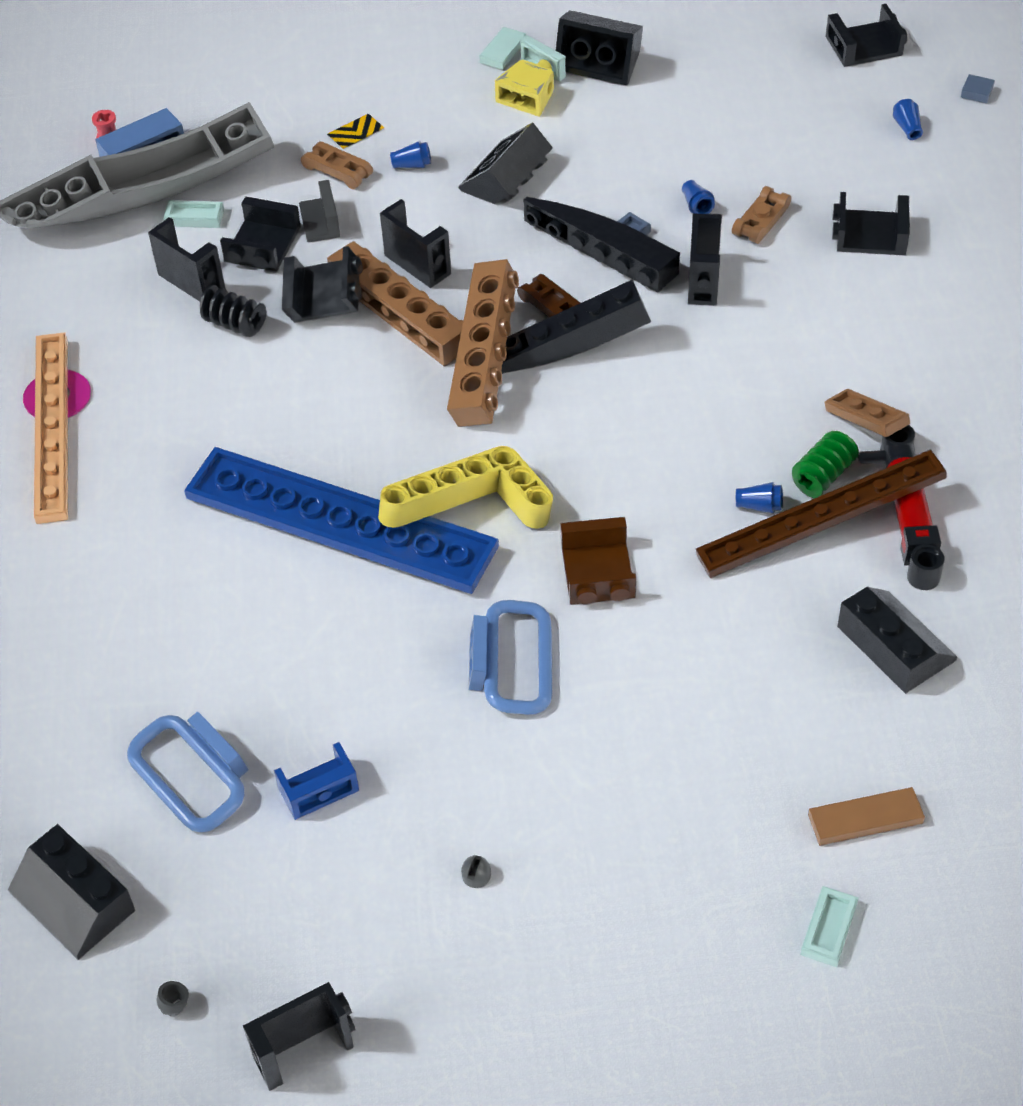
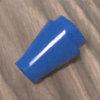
(908, 118)
(412, 156)
(698, 198)
(761, 497)

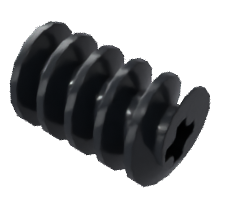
(232, 311)

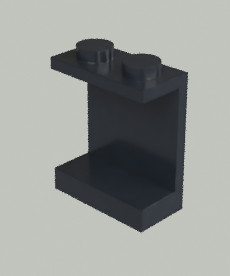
(866, 41)
(871, 230)
(264, 235)
(422, 257)
(704, 259)
(185, 270)
(321, 288)
(294, 1024)

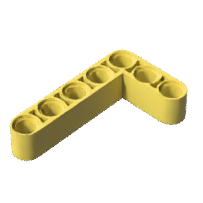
(466, 480)

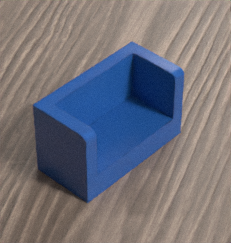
(318, 785)

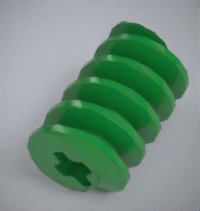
(824, 463)

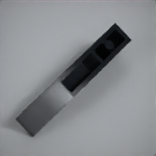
(606, 241)
(577, 329)

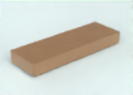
(867, 412)
(866, 816)

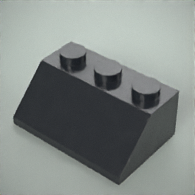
(598, 46)
(508, 166)
(893, 637)
(70, 892)

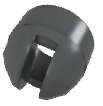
(482, 873)
(168, 994)

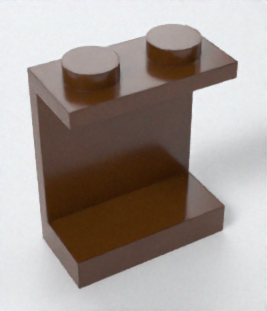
(597, 561)

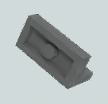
(320, 215)

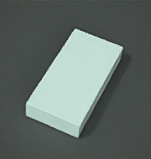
(502, 48)
(535, 51)
(195, 213)
(829, 926)

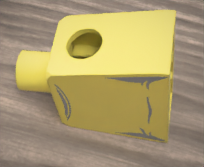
(526, 86)

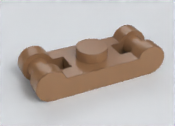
(337, 164)
(762, 216)

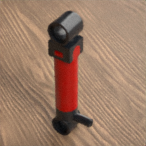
(920, 537)

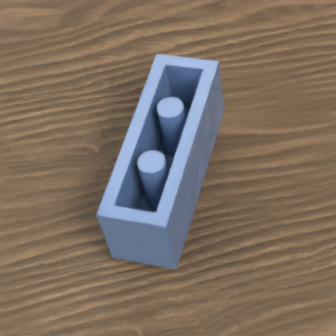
(141, 133)

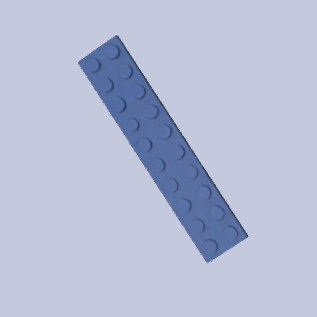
(341, 519)

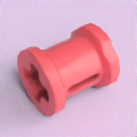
(107, 124)

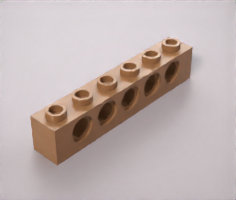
(406, 307)
(483, 343)

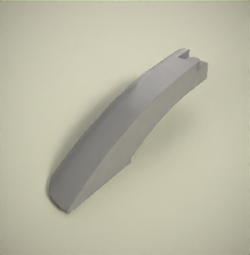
(139, 176)

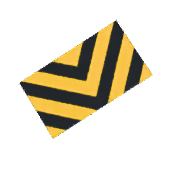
(355, 131)

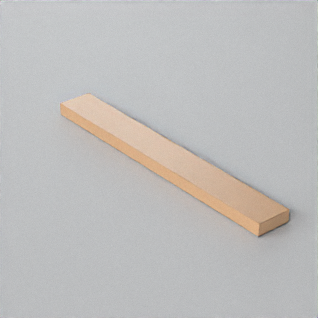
(51, 429)

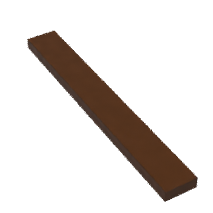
(820, 513)

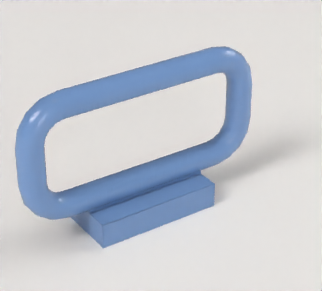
(484, 656)
(211, 749)

